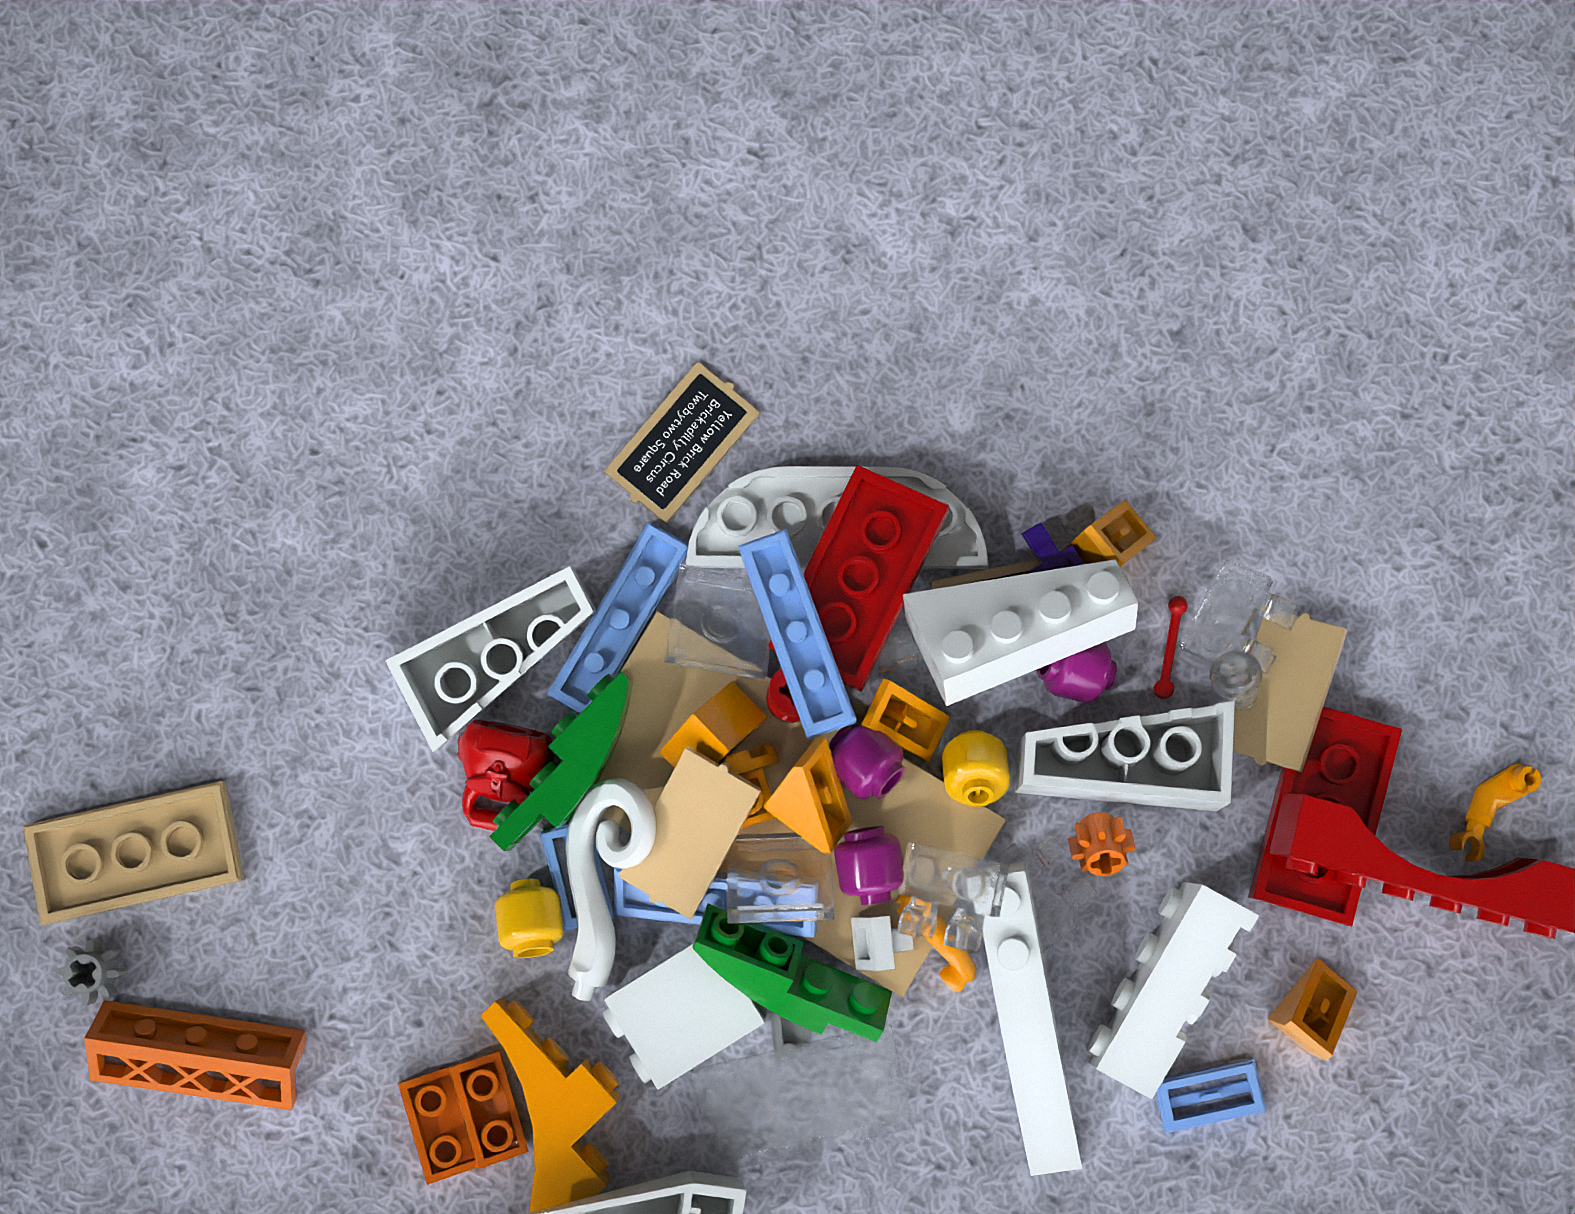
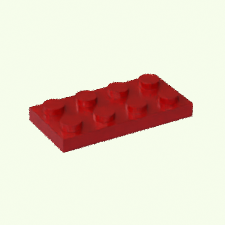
(867, 564)
(1347, 766)

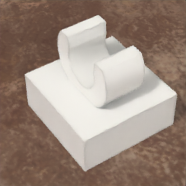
(876, 942)

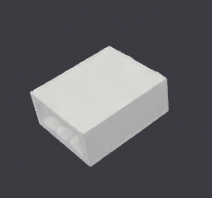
(679, 1016)

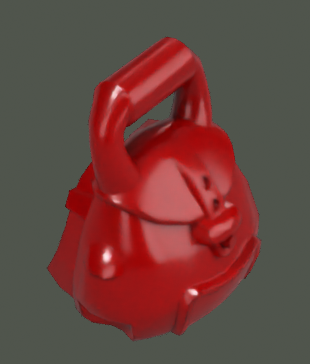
(499, 765)

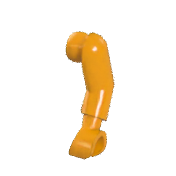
(1487, 798)
(960, 966)

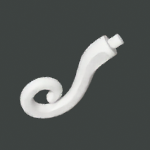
(596, 933)

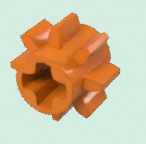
(1101, 844)

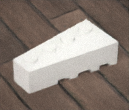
(1016, 624)
(479, 658)
(1135, 759)
(1168, 986)

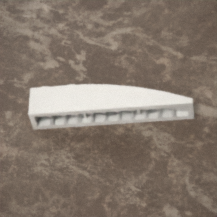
(1030, 1029)

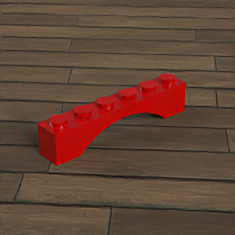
(1334, 837)

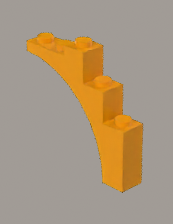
(559, 1106)

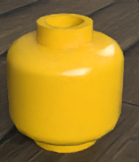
(975, 768)
(529, 919)

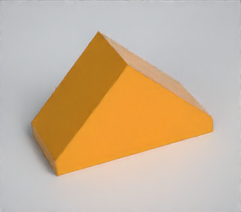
(1114, 536)
(906, 719)
(716, 726)
(813, 799)
(1315, 1010)

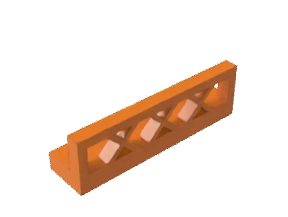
(193, 1046)

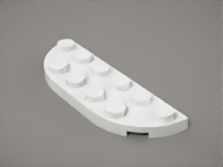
(803, 504)

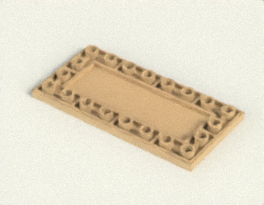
(912, 811)

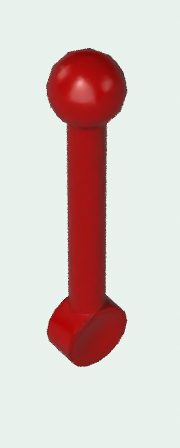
(1164, 687)

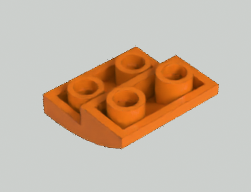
(463, 1117)

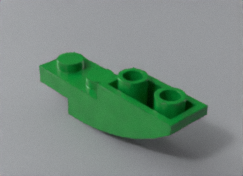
(585, 748)
(775, 975)

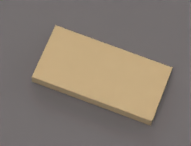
(133, 852)

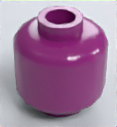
(1081, 675)
(866, 761)
(869, 864)

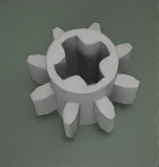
(104, 975)

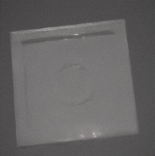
(717, 624)
(778, 879)

